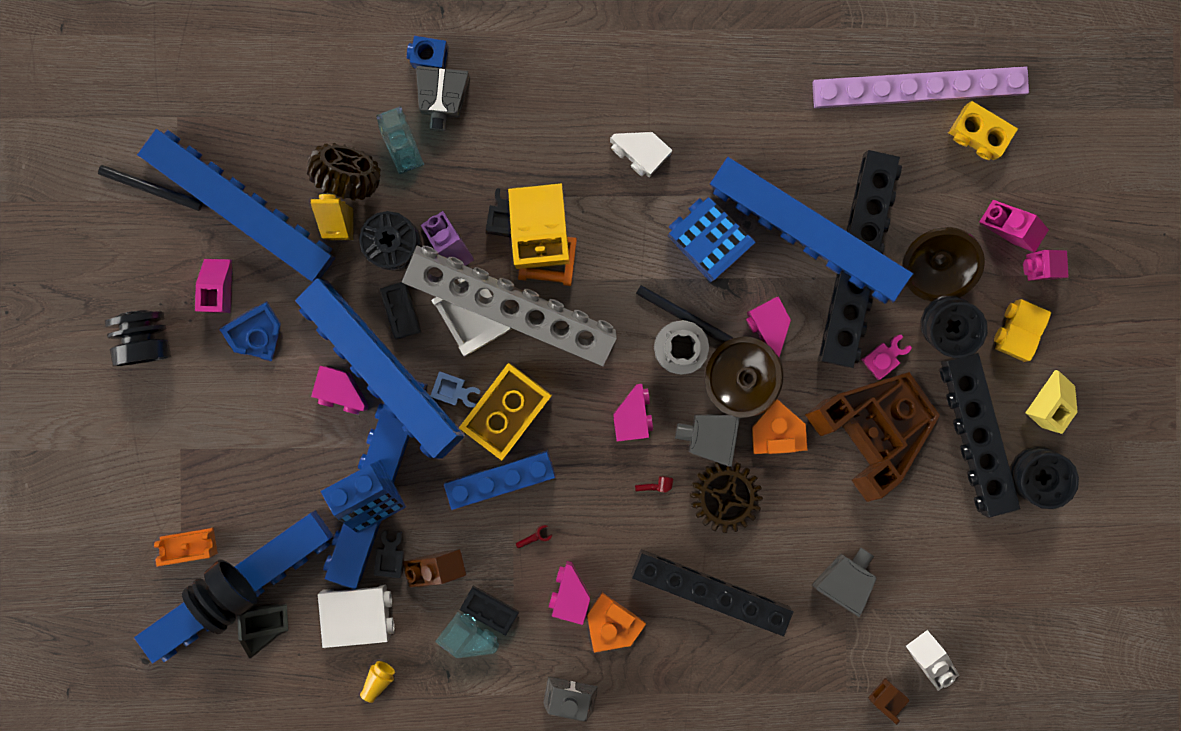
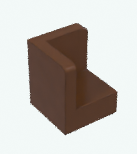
(889, 700)

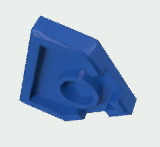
(254, 332)

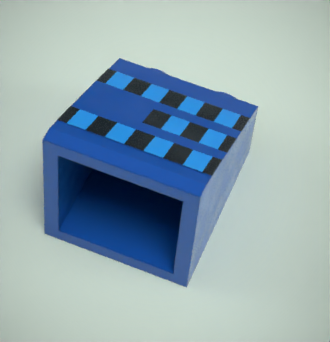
(709, 238)
(364, 497)

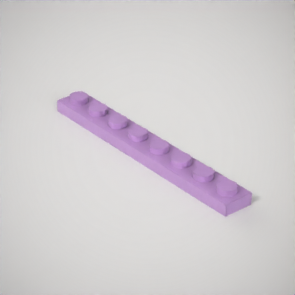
(920, 87)

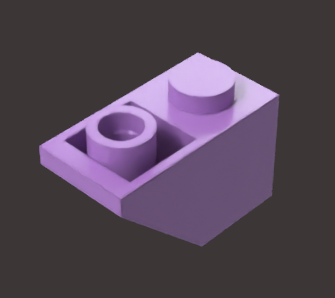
(446, 239)

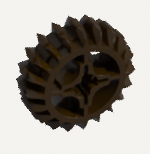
(343, 171)
(722, 508)

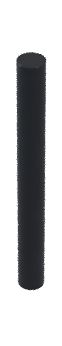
(150, 187)
(682, 314)

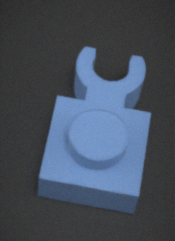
(450, 390)

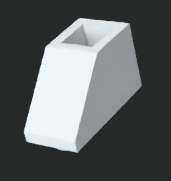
(642, 149)
(933, 660)

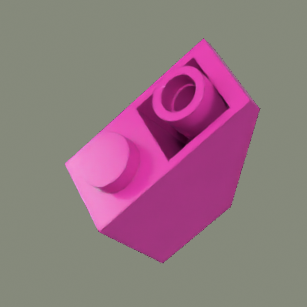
(1014, 225)
(1046, 265)
(214, 286)
(770, 323)
(338, 388)
(631, 417)
(572, 597)

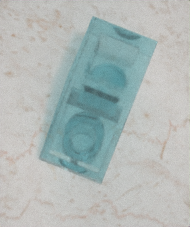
(399, 140)
(465, 639)

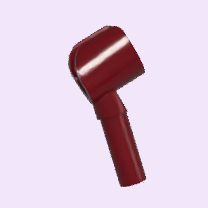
(664, 485)
(534, 537)

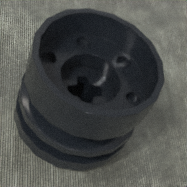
(403, 246)
(968, 329)
(137, 338)
(1055, 486)
(219, 597)

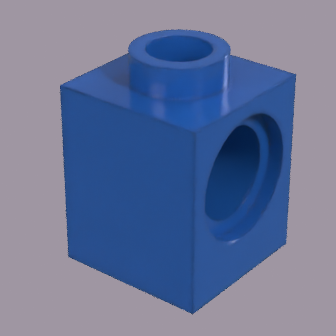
(439, 56)

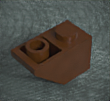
(434, 568)

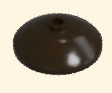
(953, 273)
(728, 374)

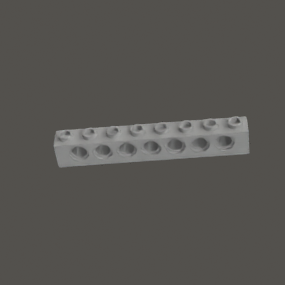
(593, 349)

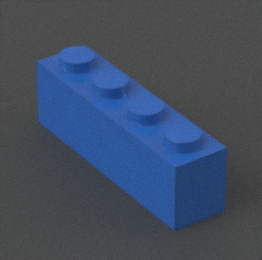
(499, 480)

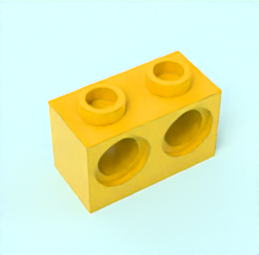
(985, 124)

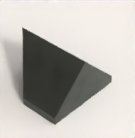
(261, 626)

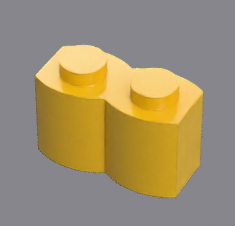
(1022, 330)

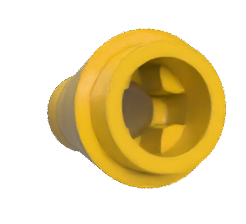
(378, 679)

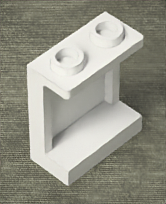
(467, 327)
(355, 616)

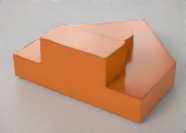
(778, 431)
(612, 625)

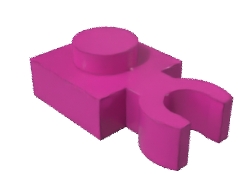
(883, 358)

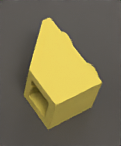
(1054, 404)

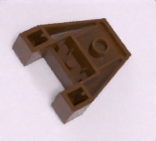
(885, 423)

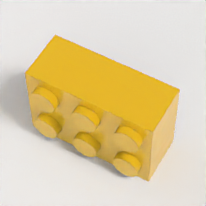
(505, 411)

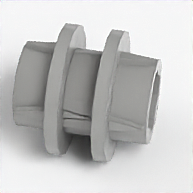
(698, 348)

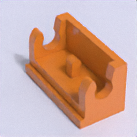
(186, 547)

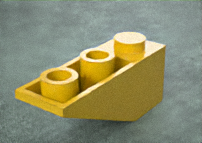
(333, 217)

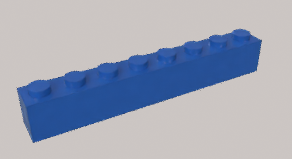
(236, 205)
(810, 230)
(380, 369)
(352, 548)
(259, 568)

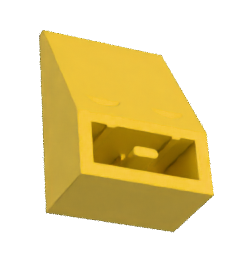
(538, 226)

